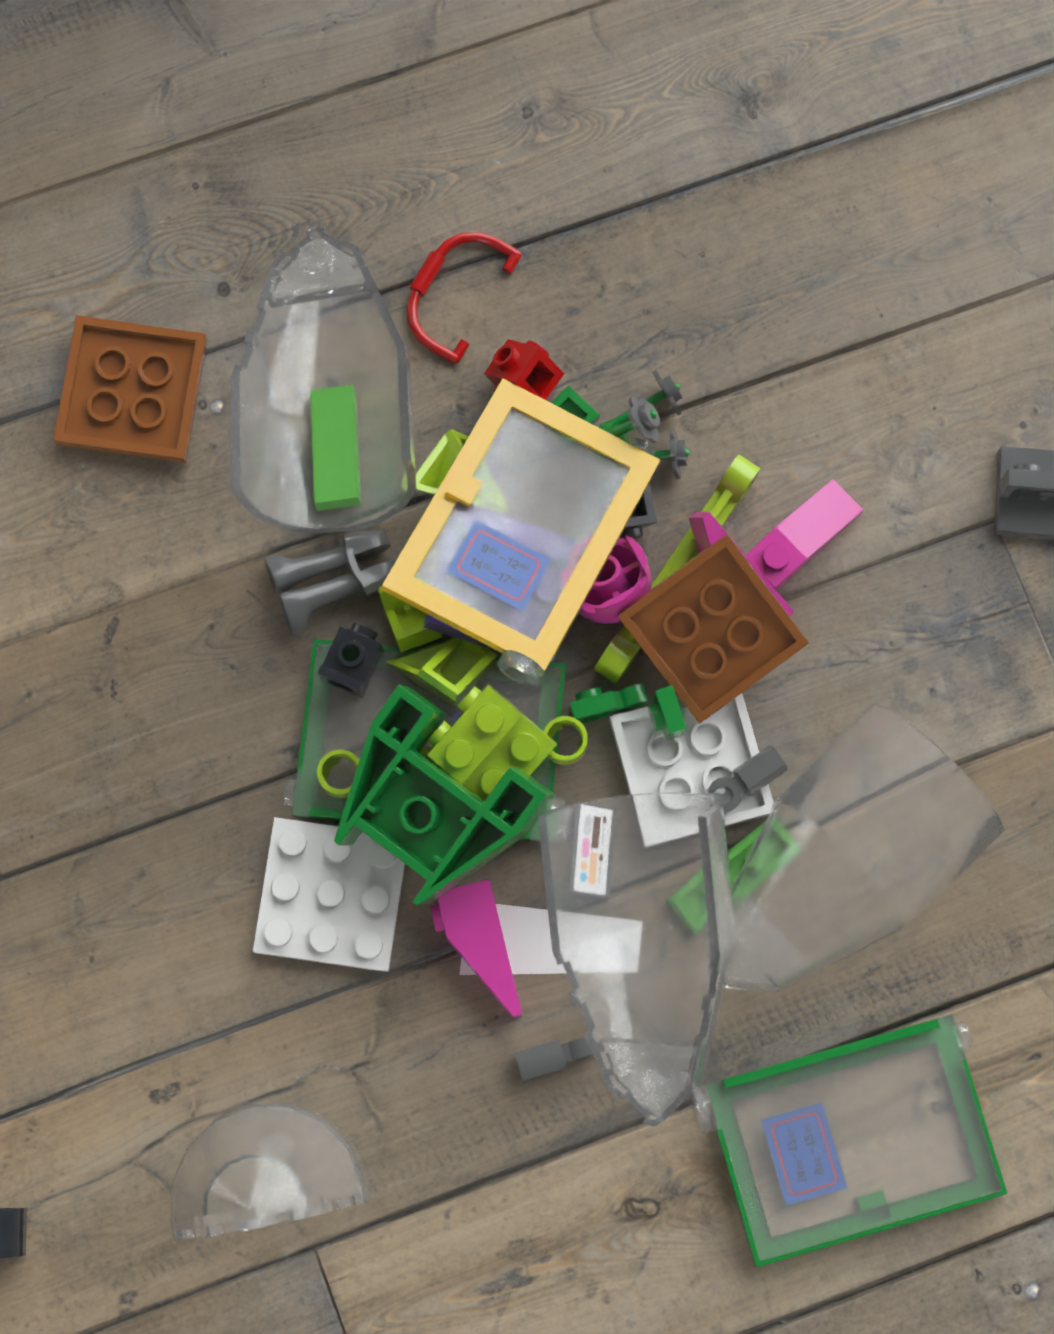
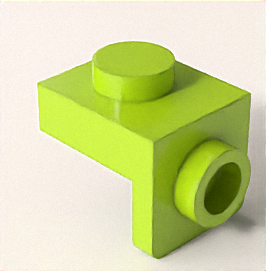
(406, 622)

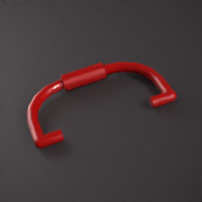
(429, 271)

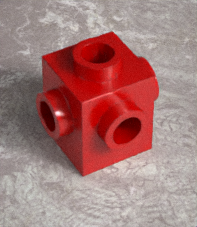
(526, 367)

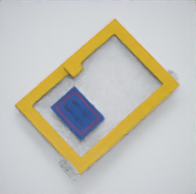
(522, 528)

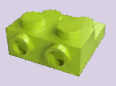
(488, 741)

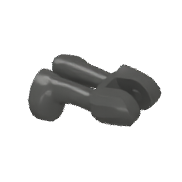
(301, 602)

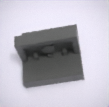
(1025, 493)

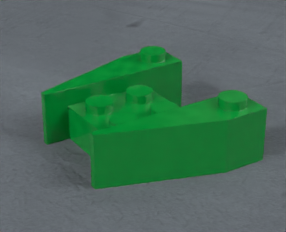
(424, 811)

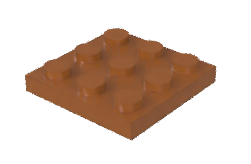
(130, 389)
(713, 628)

